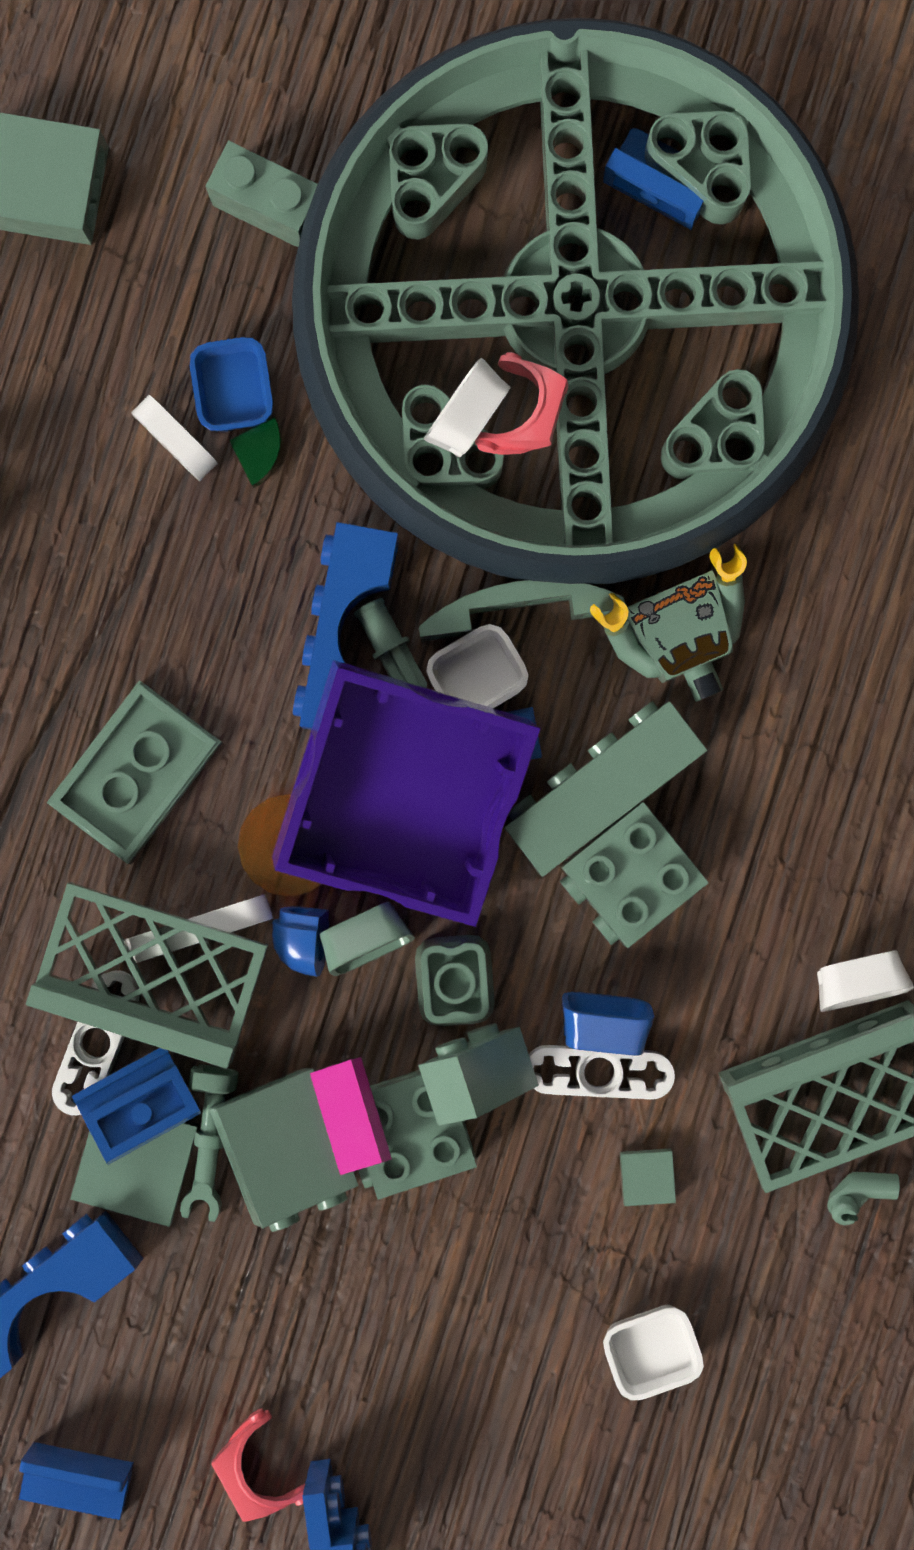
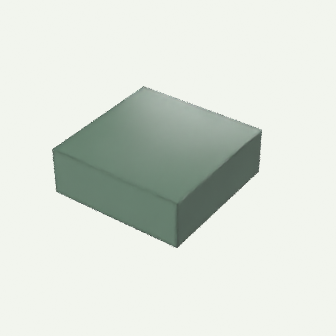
(647, 1177)

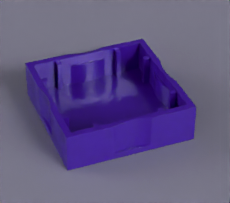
(404, 793)

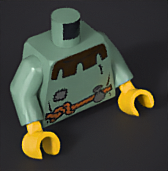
(682, 626)

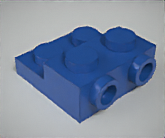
(326, 1522)

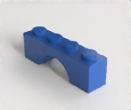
(358, 566)
(87, 1265)

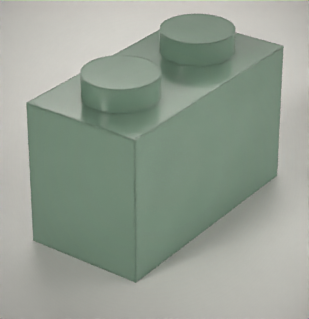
(261, 192)
(477, 1074)

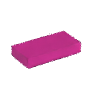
(350, 1116)

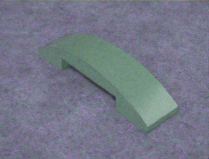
(455, 618)

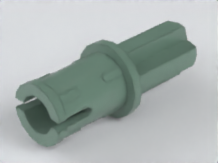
(389, 643)

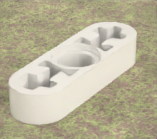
(227, 919)
(69, 1073)
(636, 1089)

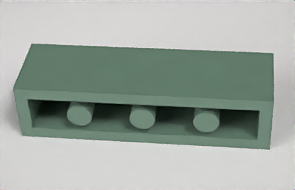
(604, 788)

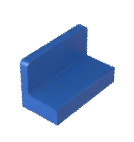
(633, 177)
(75, 1480)

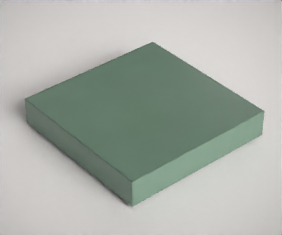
(142, 1182)

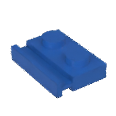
(136, 1105)

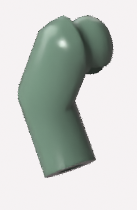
(856, 1189)

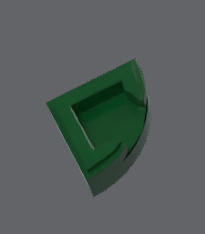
(258, 451)

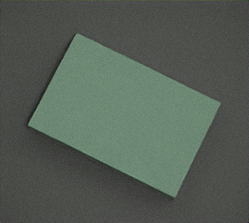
(134, 772)

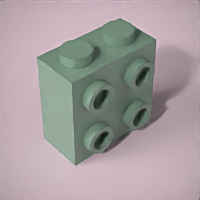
(631, 876)
(416, 1143)

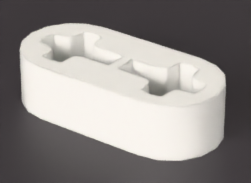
(174, 438)

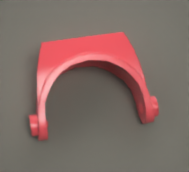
(540, 427)
(228, 1469)

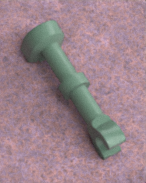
(215, 1084)

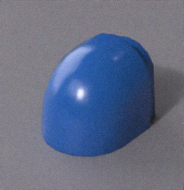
(298, 938)

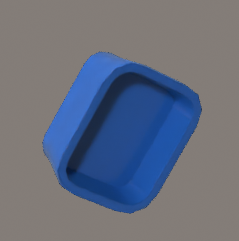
(231, 384)
(606, 1023)

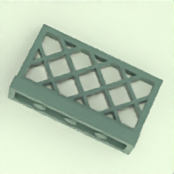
(136, 1019)
(811, 1061)

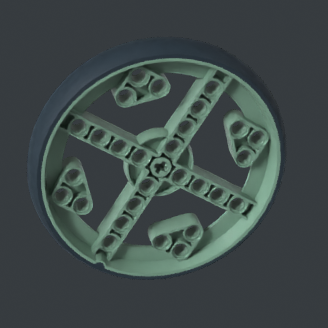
(695, 99)

